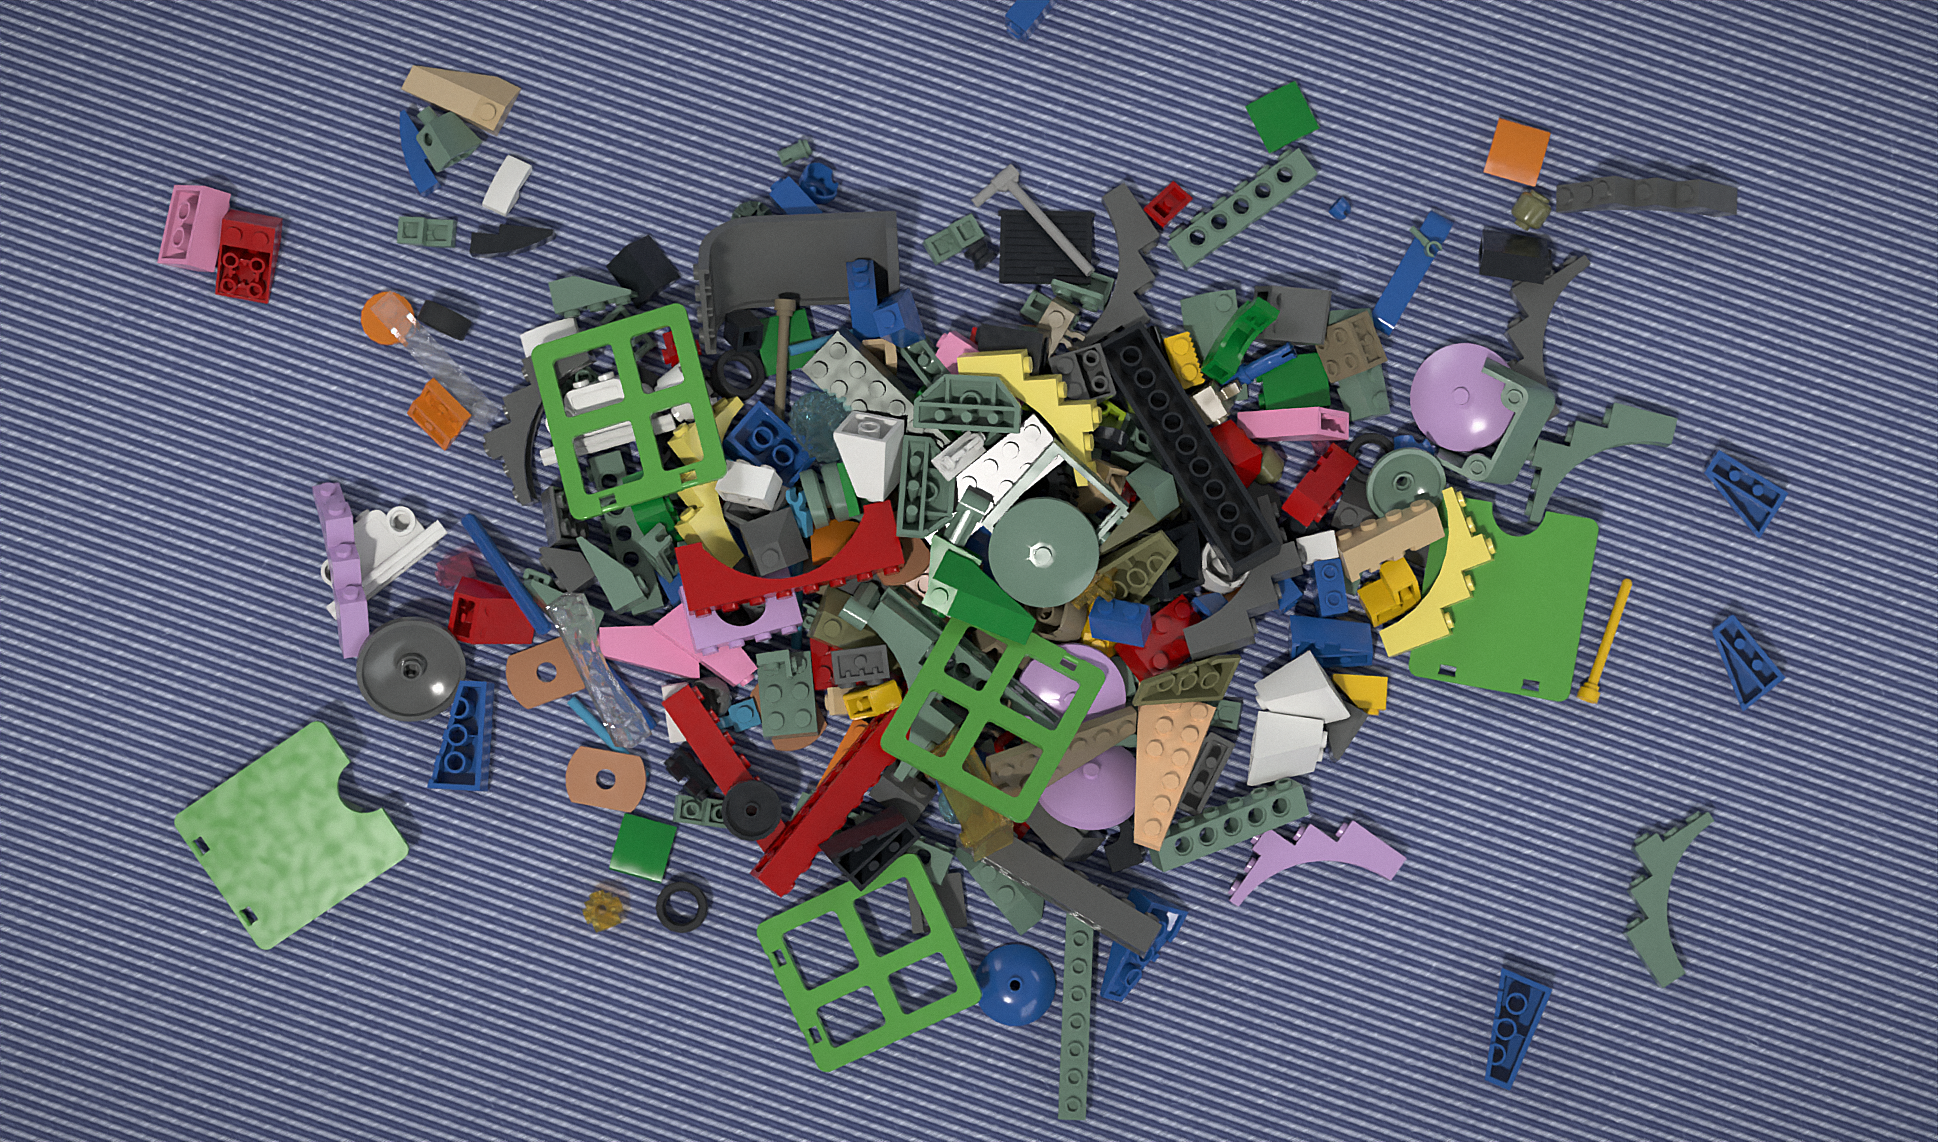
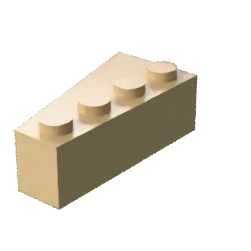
(1387, 537)

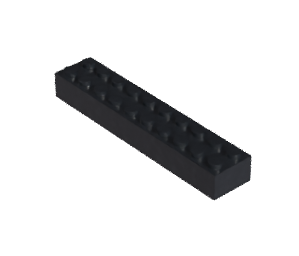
(1188, 452)

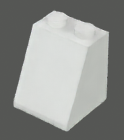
(871, 453)
(1301, 691)
(1284, 747)

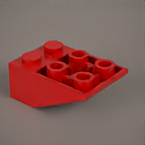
(248, 255)
(487, 615)

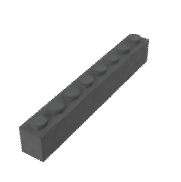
(1075, 894)

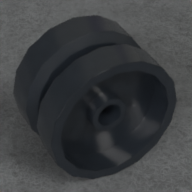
(745, 825)

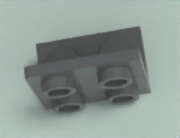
(859, 664)
(951, 898)

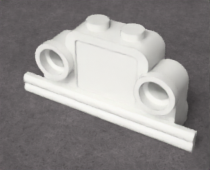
(596, 395)
(387, 547)

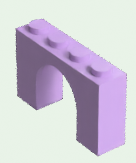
(713, 632)

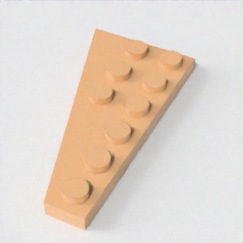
(1165, 755)

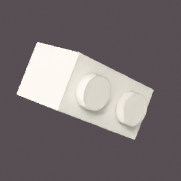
(750, 484)

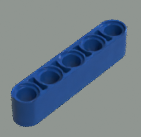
(1409, 274)

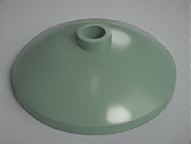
(1422, 480)

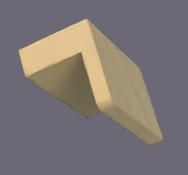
(884, 352)

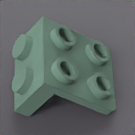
(1091, 296)

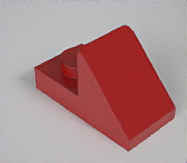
(1168, 204)

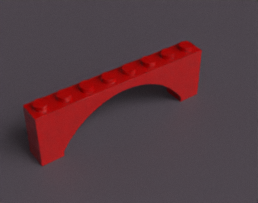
(715, 586)

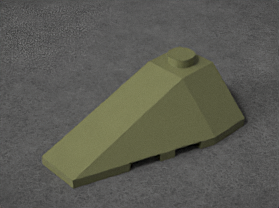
(1136, 521)
(1138, 566)
(837, 633)
(1189, 682)

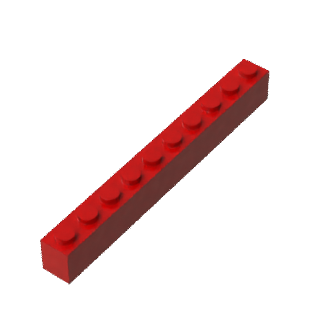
(827, 807)

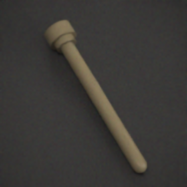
(784, 310)

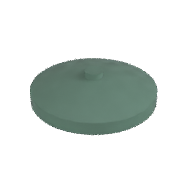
(1043, 552)

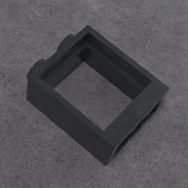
(1190, 558)

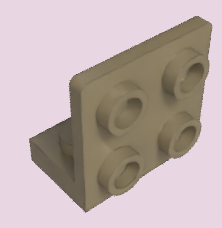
(1351, 347)

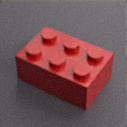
(1166, 643)

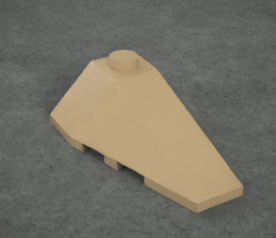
(471, 96)

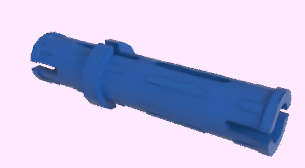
(1249, 372)

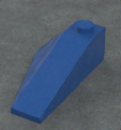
(1123, 965)

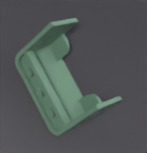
(1532, 407)

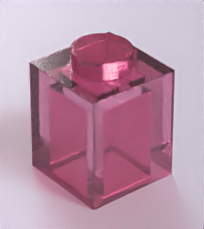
(452, 569)

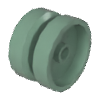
(824, 495)

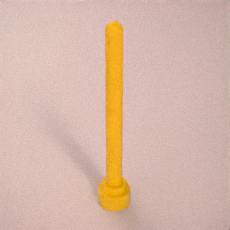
(1590, 689)

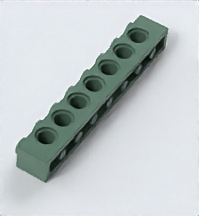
(979, 663)
(1075, 1020)

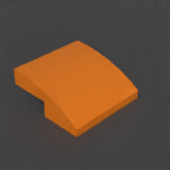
(1517, 152)
(439, 414)
(830, 540)

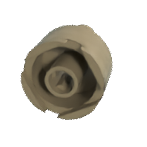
(1058, 623)

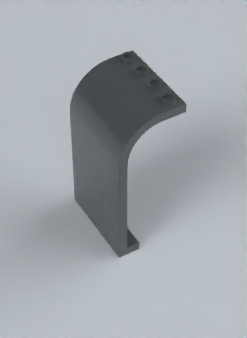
(791, 258)

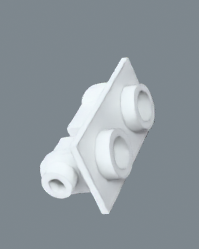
(960, 454)

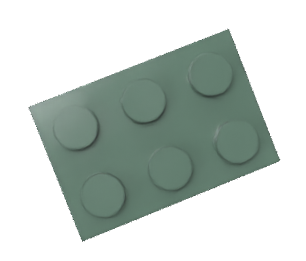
(786, 703)

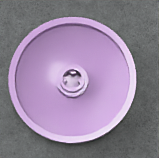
(1457, 401)
(1058, 690)
(1096, 793)

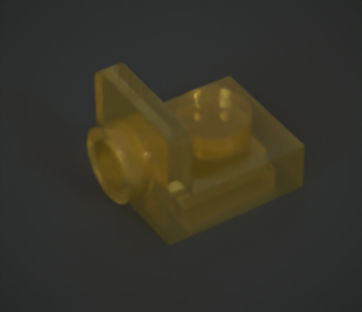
(1100, 585)

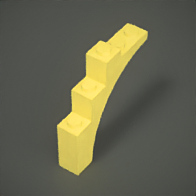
(1043, 393)
(704, 517)
(1464, 552)

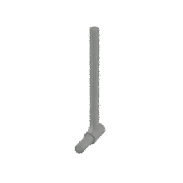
(1008, 180)

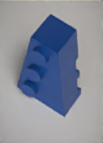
(1745, 491)
(1330, 641)
(1746, 663)

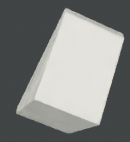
(1318, 547)

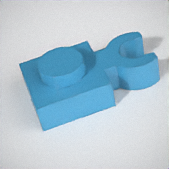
(801, 513)

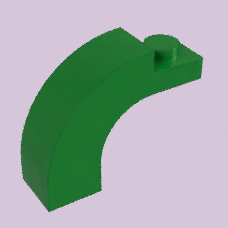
(1236, 338)

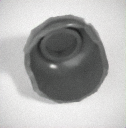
(716, 694)

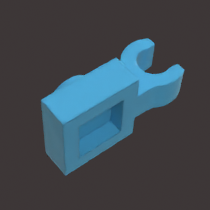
(742, 717)

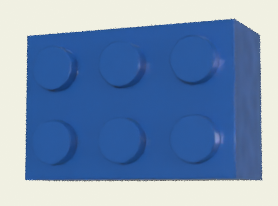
(767, 440)

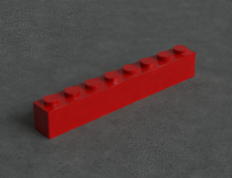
(713, 746)

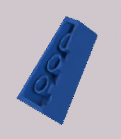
(1515, 1021)

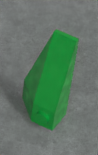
(971, 596)

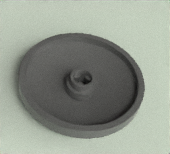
(410, 668)

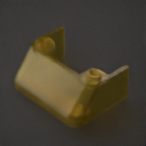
(981, 827)

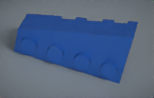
(466, 741)

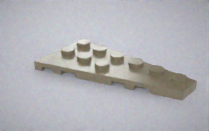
(1012, 767)

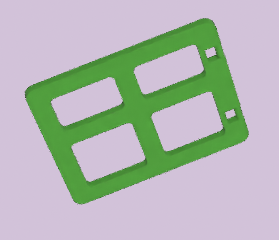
(635, 408)
(985, 707)
(872, 968)

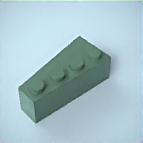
(1363, 393)

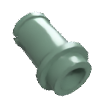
(795, 152)

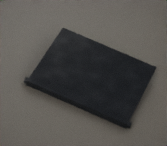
(1032, 255)

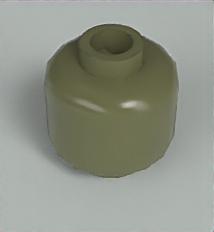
(1531, 210)
(1271, 466)

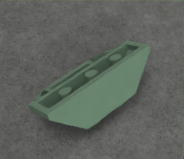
(968, 405)
(923, 493)
(1016, 902)

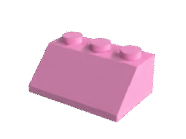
(193, 228)

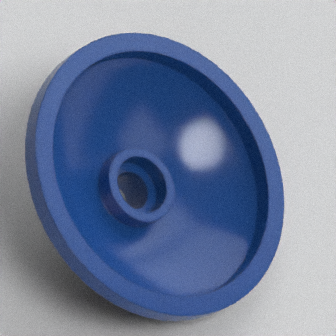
(1035, 989)

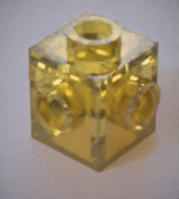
(610, 918)

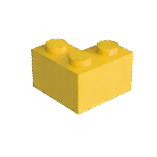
(1391, 594)

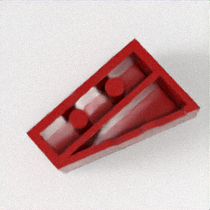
(1320, 486)

